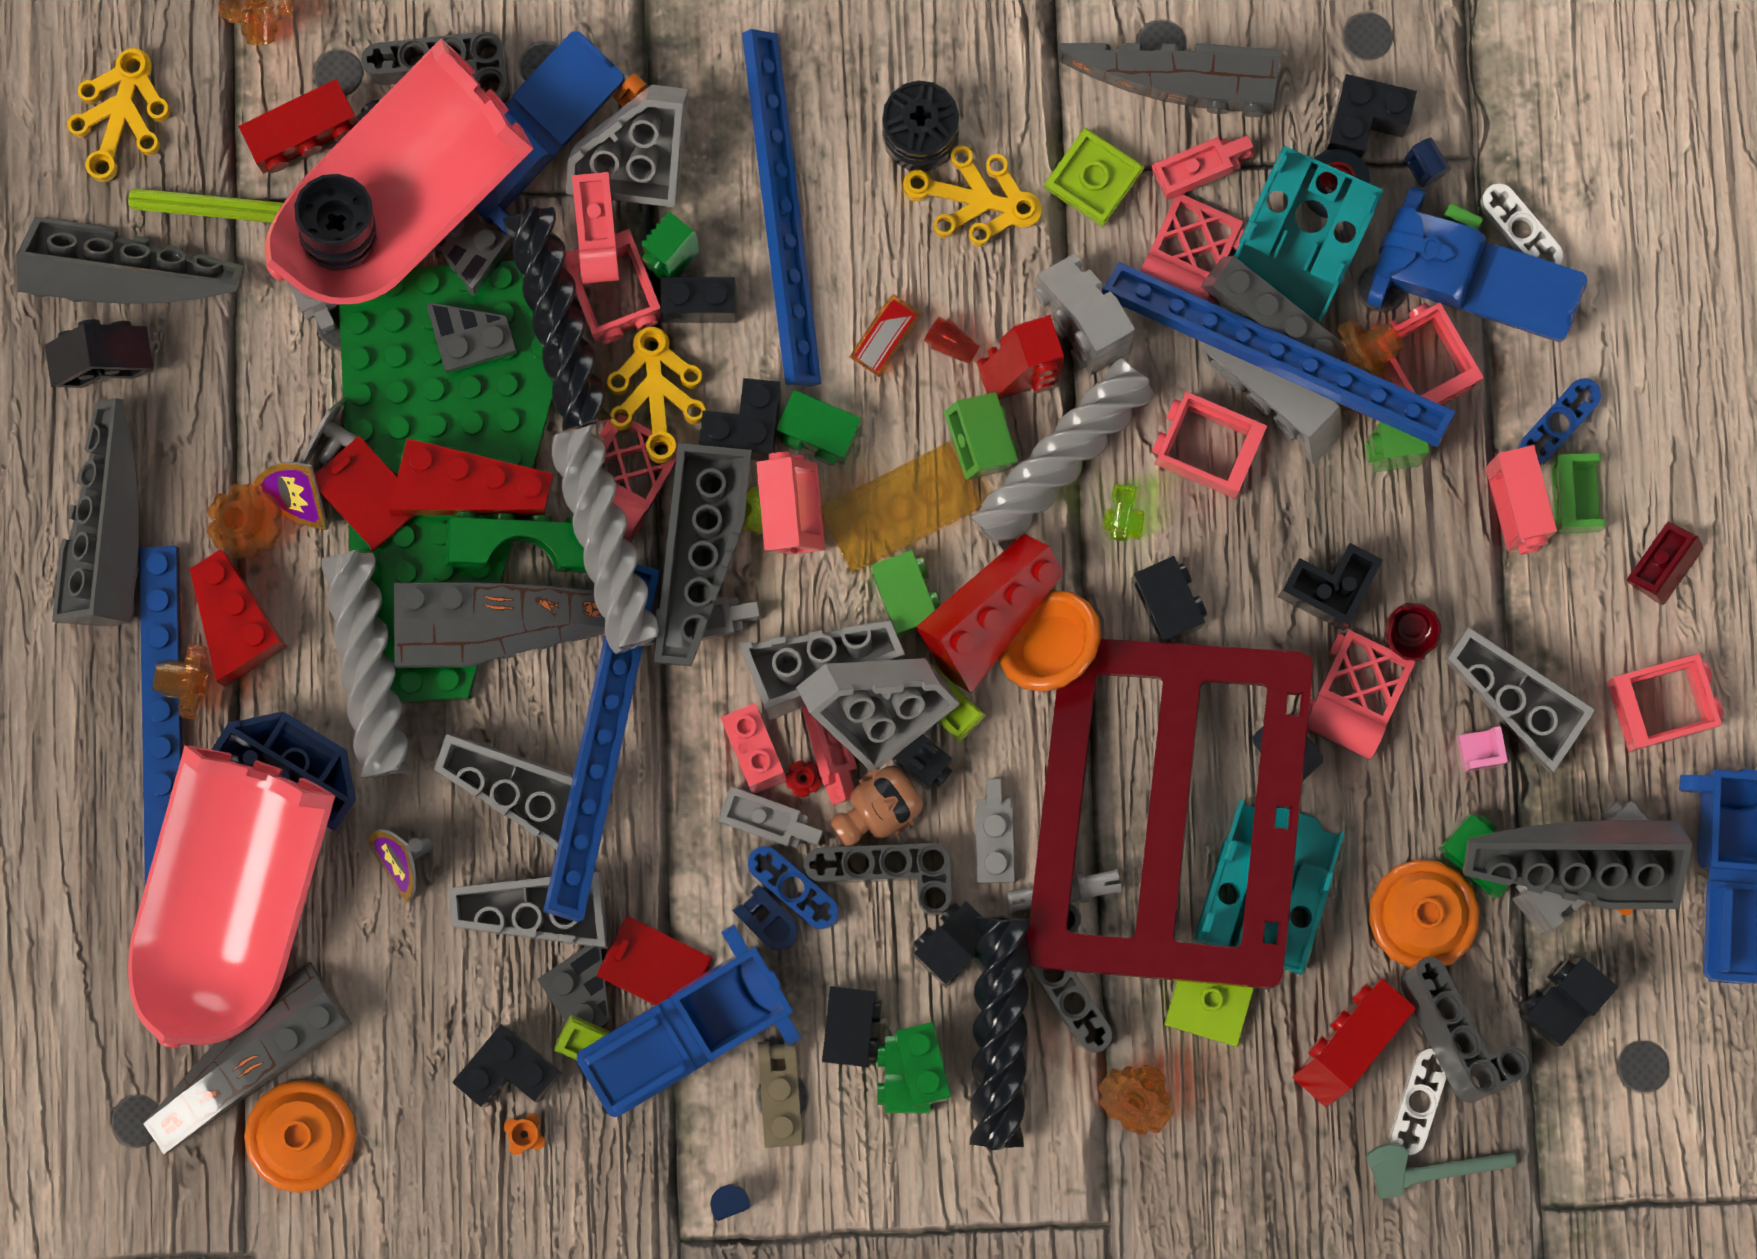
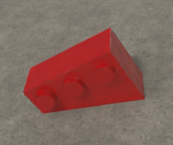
(1026, 361)
(232, 619)
(1354, 1042)

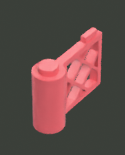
(1173, 268)
(630, 503)
(1346, 721)

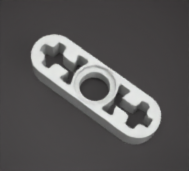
(1512, 201)
(1404, 1107)

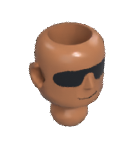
(881, 804)

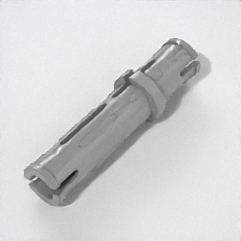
(1082, 889)

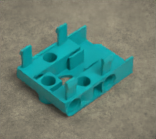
(1302, 263)
(1312, 881)

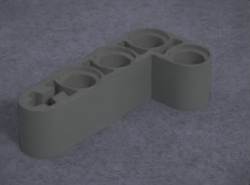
(467, 44)
(878, 872)
(1432, 977)
(1071, 984)

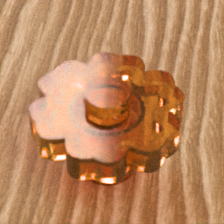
(256, 17)
(1370, 348)
(244, 521)
(185, 680)
(1136, 1098)

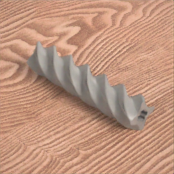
(1059, 456)
(600, 531)
(365, 667)

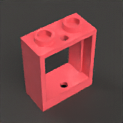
(641, 319)
(1469, 372)
(1252, 429)
(1521, 500)
(790, 504)
(1629, 714)
(753, 749)

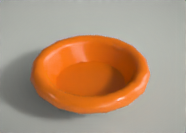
(1053, 643)
(1424, 913)
(300, 1136)

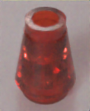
(950, 340)

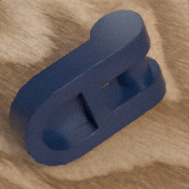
(777, 929)

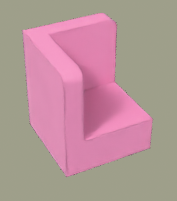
(1482, 750)

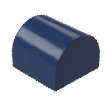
(1426, 162)
(729, 1201)

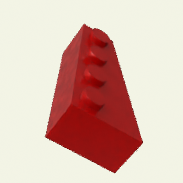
(451, 481)
(989, 611)

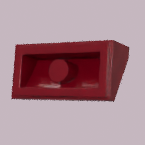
(1665, 562)

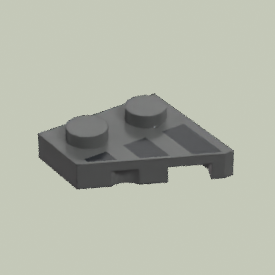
(473, 252)
(469, 336)
(576, 988)

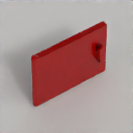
(361, 492)
(650, 962)

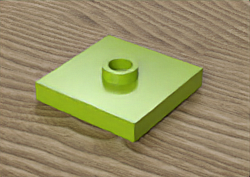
(1093, 177)
(1209, 1010)

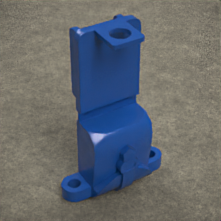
(551, 111)
(1464, 272)
(1730, 853)
(688, 1029)

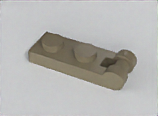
(780, 1096)

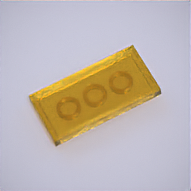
(900, 507)

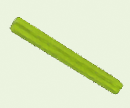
(203, 205)

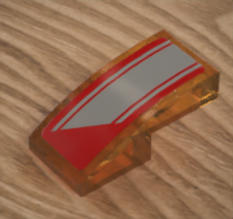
(886, 335)

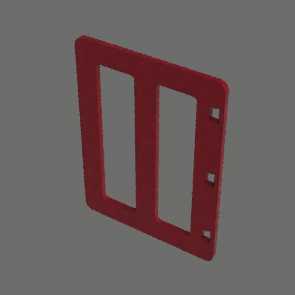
(1153, 949)

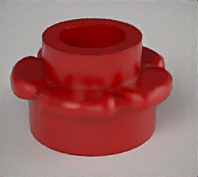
(801, 788)

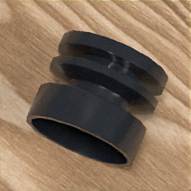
(915, 145)
(340, 204)

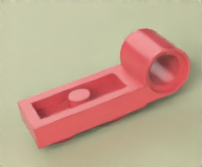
(595, 228)

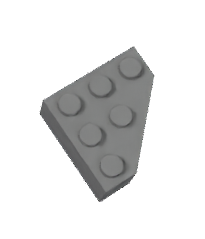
(638, 148)
(1084, 314)
(877, 704)

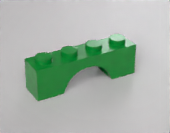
(473, 540)

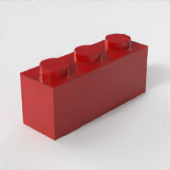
(299, 127)

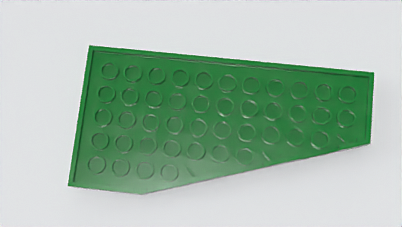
(402, 391)

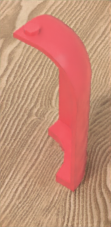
(426, 164)
(223, 897)

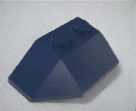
(295, 749)

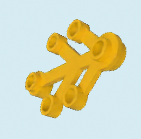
(119, 109)
(978, 198)
(655, 388)

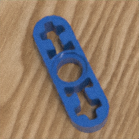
(1568, 397)
(777, 862)

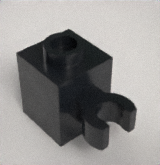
(925, 762)

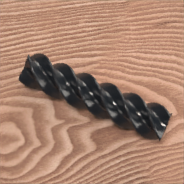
(556, 319)
(1000, 1032)

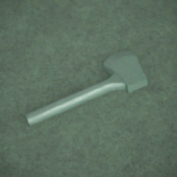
(1392, 1175)

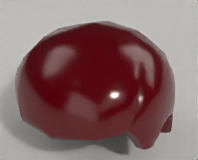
(1412, 631)

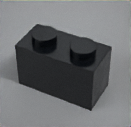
(698, 299)
(1169, 599)
(850, 1026)

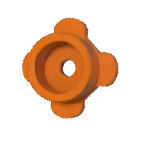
(517, 1142)

